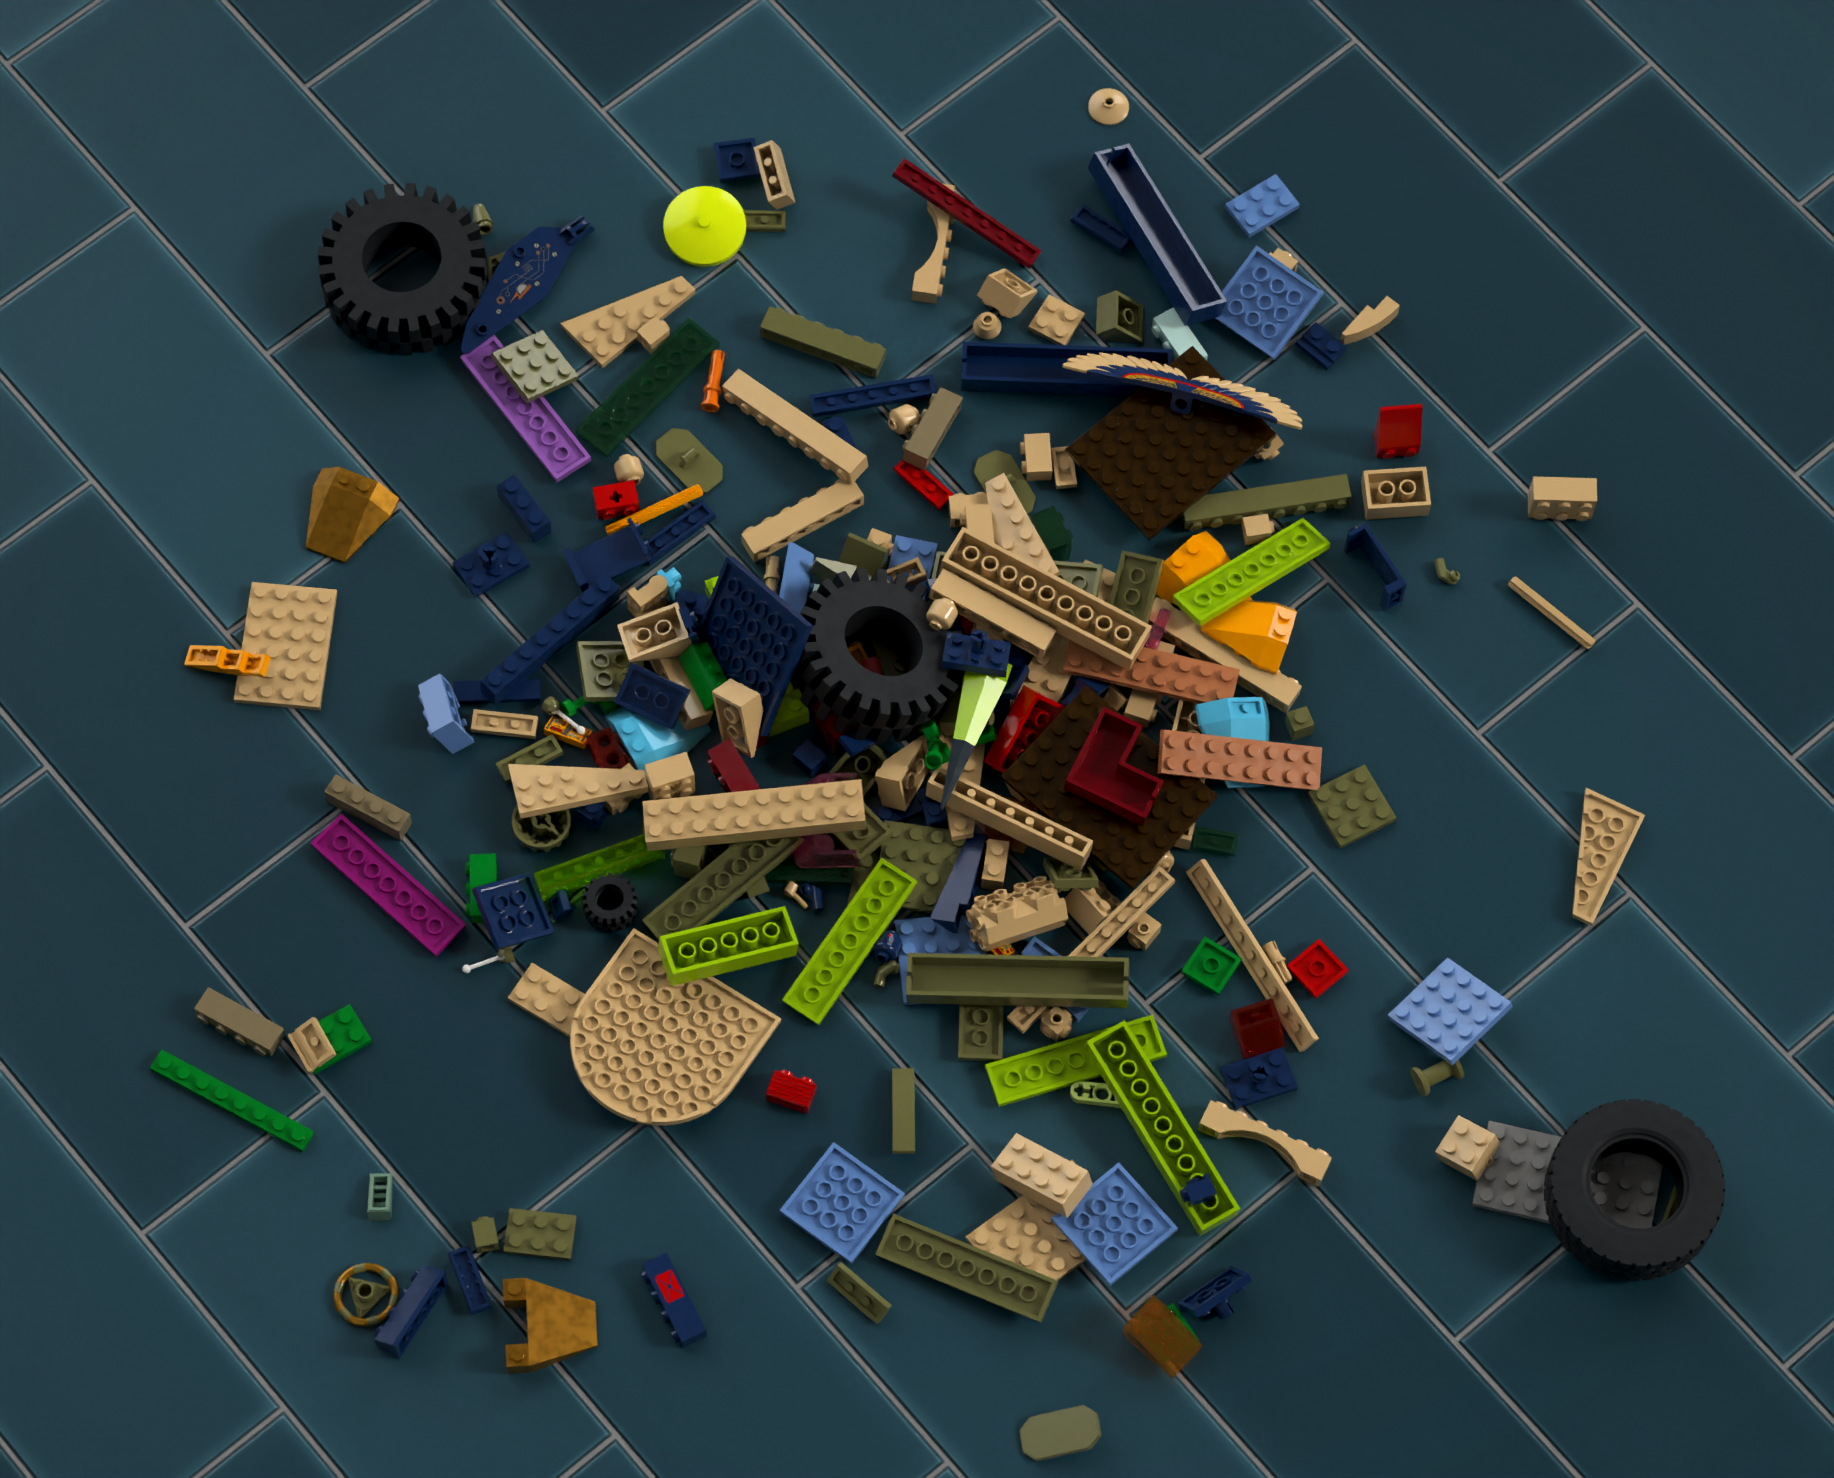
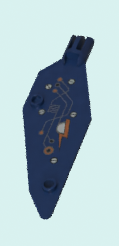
(522, 279)

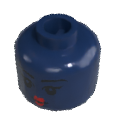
(887, 946)

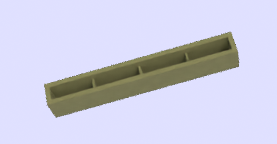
(1273, 500)

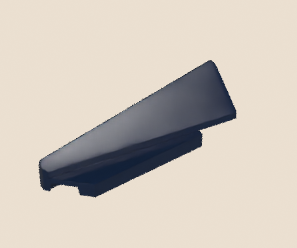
(961, 885)

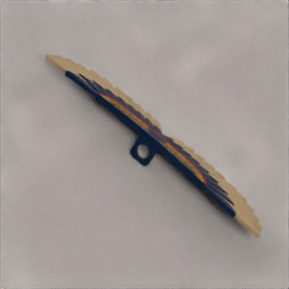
(1171, 380)

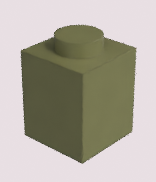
(1299, 723)
(485, 1234)

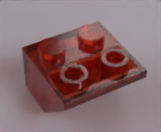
(1257, 1028)

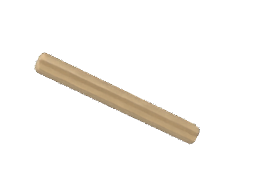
(1551, 612)

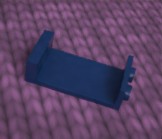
(609, 556)
(1395, 584)

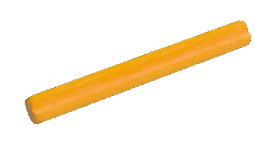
(657, 509)

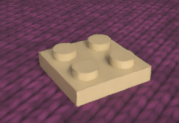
(1056, 321)

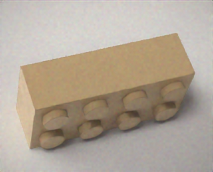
(1041, 1175)

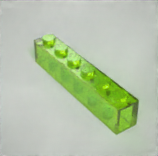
(580, 871)

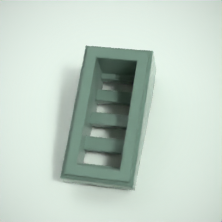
(380, 1210)

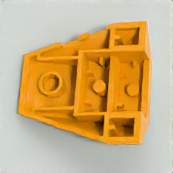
(1190, 563)
(1254, 630)

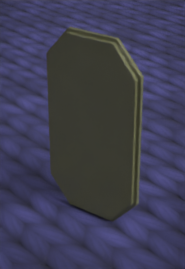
(689, 459)
(998, 462)
(1060, 1433)

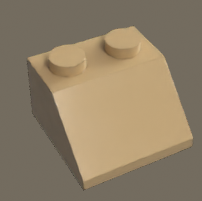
(1006, 293)

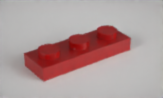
(924, 484)

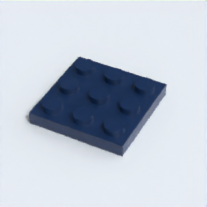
(513, 911)

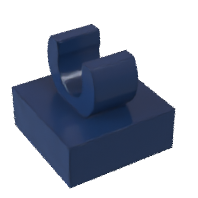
(560, 904)

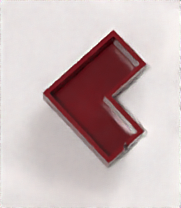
(1105, 777)

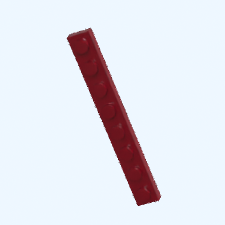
(966, 213)

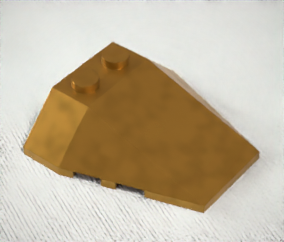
(346, 512)

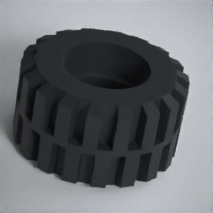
(610, 886)

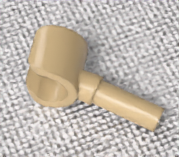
(790, 891)

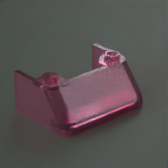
(818, 849)

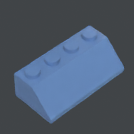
(796, 577)

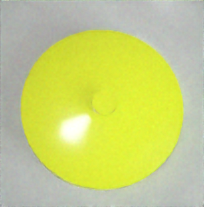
(704, 226)

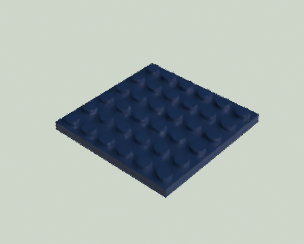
(754, 636)

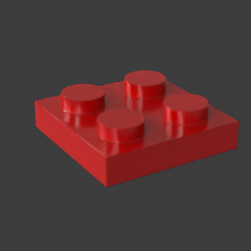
(1317, 969)

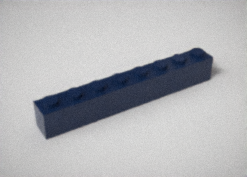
(550, 639)

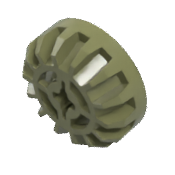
(556, 836)

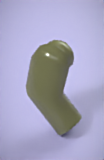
(1445, 575)
(884, 970)

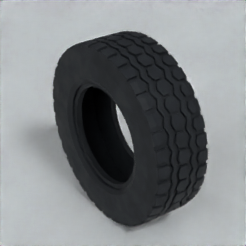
(1665, 1138)

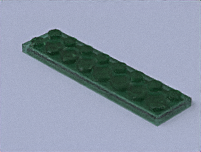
(647, 387)

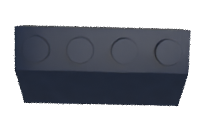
(411, 1310)

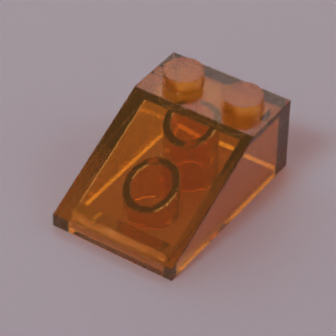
(1161, 1337)

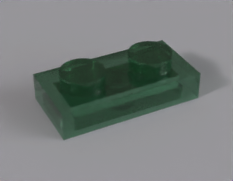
(1215, 841)

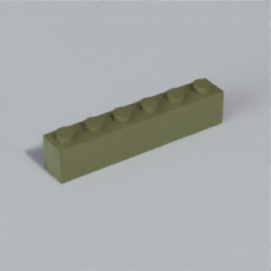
(823, 342)

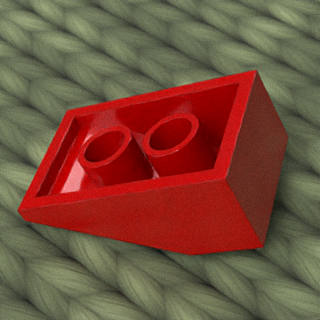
(1398, 431)

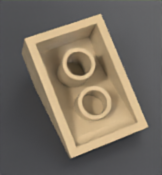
(655, 635)
(738, 715)
(902, 775)

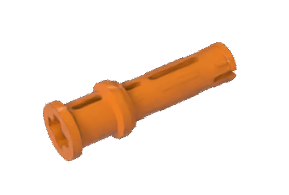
(712, 389)

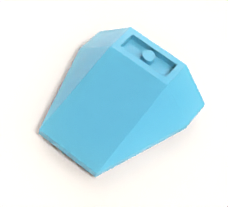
(1235, 718)

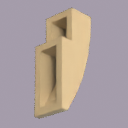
(1370, 321)

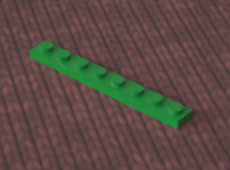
(232, 1100)

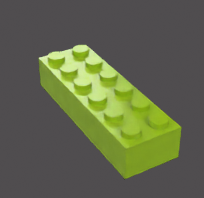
(727, 946)

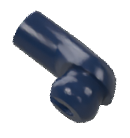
(813, 894)

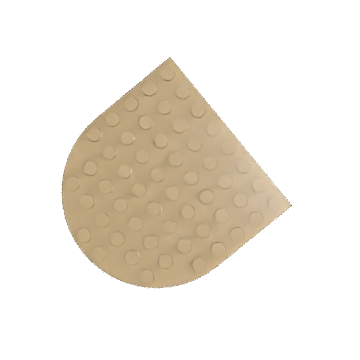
(660, 1047)

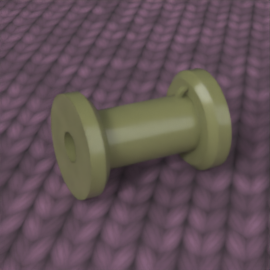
(1425, 1079)

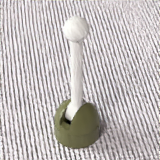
(552, 706)
(504, 955)

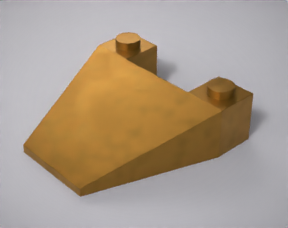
(556, 1323)

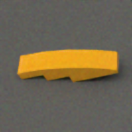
(227, 661)

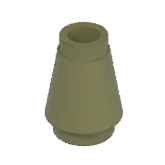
(482, 218)

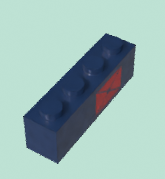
(674, 1300)

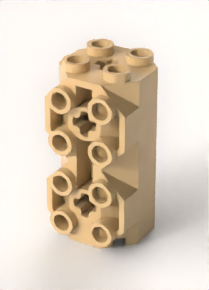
(1016, 915)

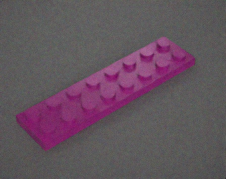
(388, 885)

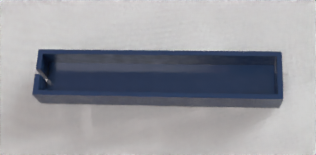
(1157, 234)
(1040, 369)

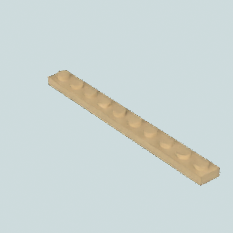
(1106, 934)
(1252, 954)

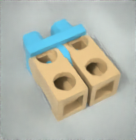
(654, 594)

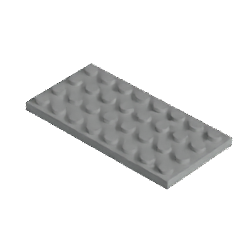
(1621, 1183)

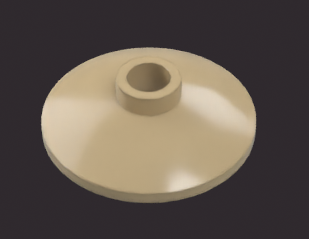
(1105, 113)

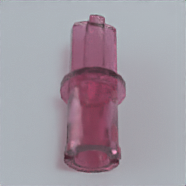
(1158, 629)

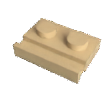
(312, 1044)

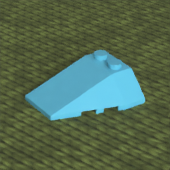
(651, 741)

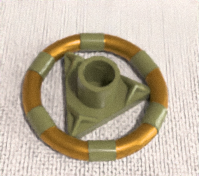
(365, 1294)

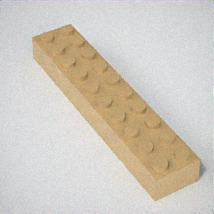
(1048, 598)
(754, 815)

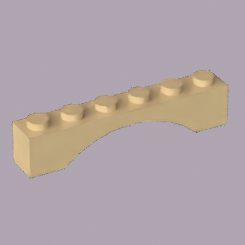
(927, 279)
(1223, 1123)

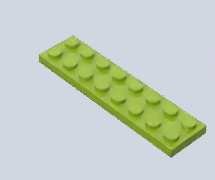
(1251, 572)
(849, 941)
(1061, 1064)

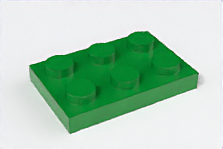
(344, 1033)

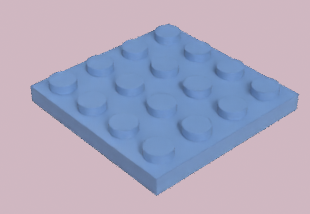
(1267, 302)
(927, 936)
(1450, 1011)
(842, 1203)
(1115, 1224)

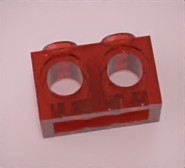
(602, 754)

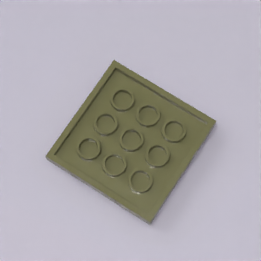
(924, 855)

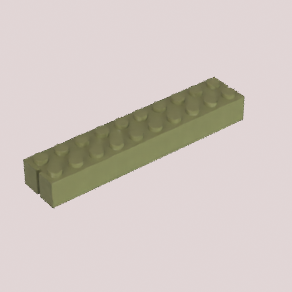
(1017, 980)

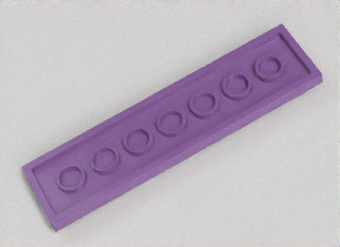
(533, 421)

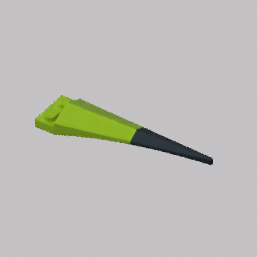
(975, 707)

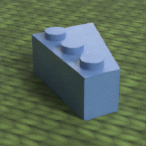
(442, 714)

